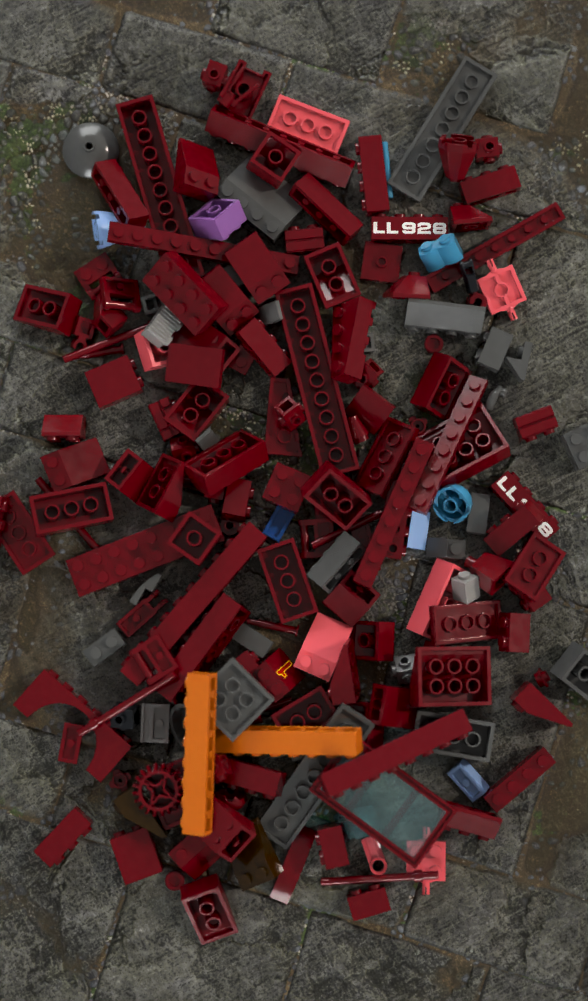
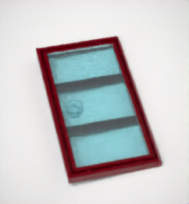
(392, 811)

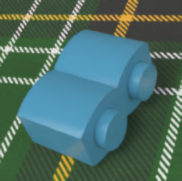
(440, 252)

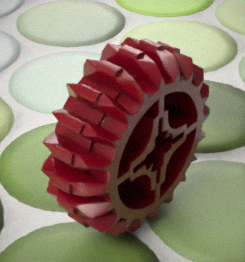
(151, 784)

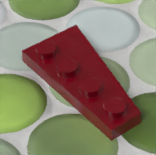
(280, 439)

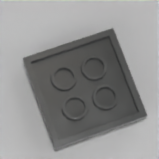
(238, 699)

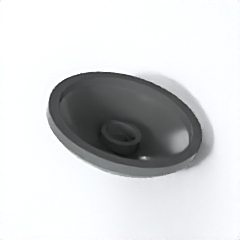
(82, 160)

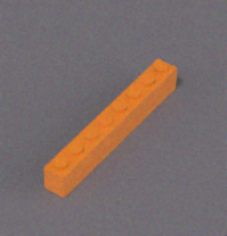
(292, 741)
(199, 753)

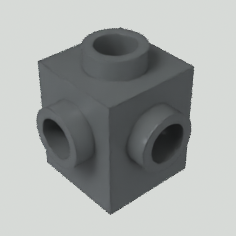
(403, 668)

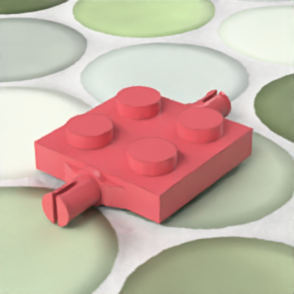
(501, 289)
(433, 861)

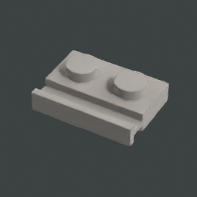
(155, 723)

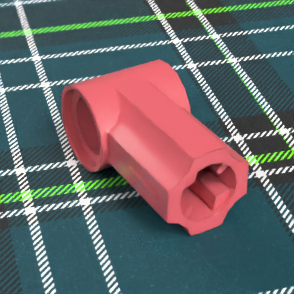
(373, 852)

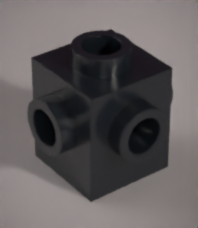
(126, 719)

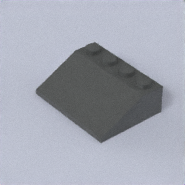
(265, 207)

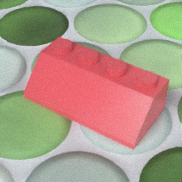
(435, 592)

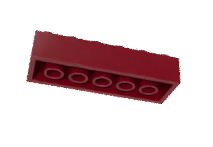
(205, 644)

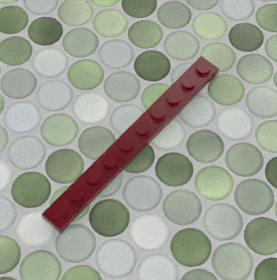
(186, 245)

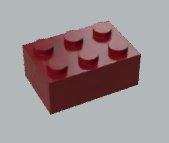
(336, 495)
(307, 710)

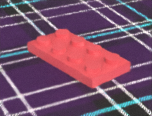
(309, 123)

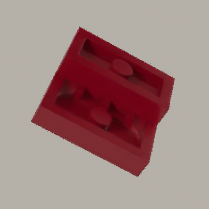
(370, 408)

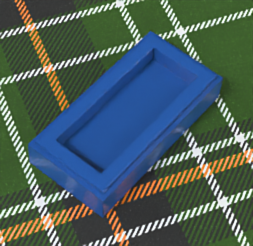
(278, 524)

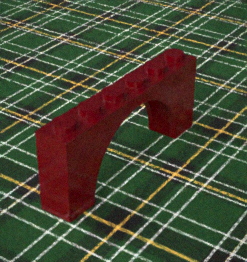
(47, 690)

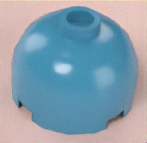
(452, 503)

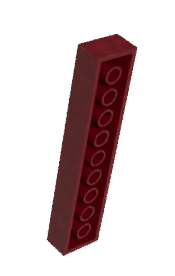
(155, 169)
(312, 371)
(200, 595)

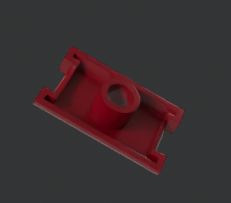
(247, 80)

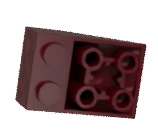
(211, 338)
(229, 831)

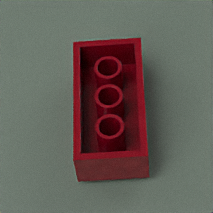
(184, 292)
(70, 509)
(287, 580)

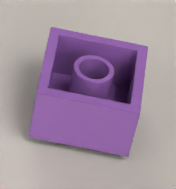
(217, 219)

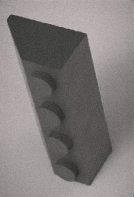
(444, 317)

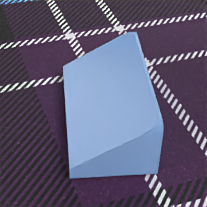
(418, 531)
(468, 780)

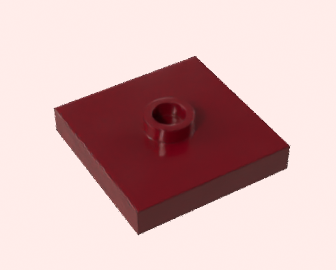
(381, 262)

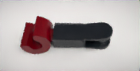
(471, 284)

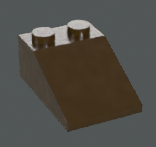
(130, 810)
(257, 860)

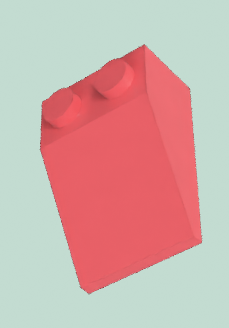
(151, 356)
(323, 646)

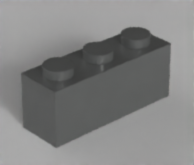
(336, 562)

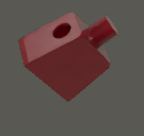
(490, 570)

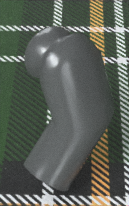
(493, 396)

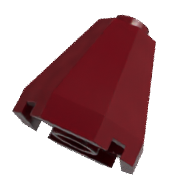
(457, 155)

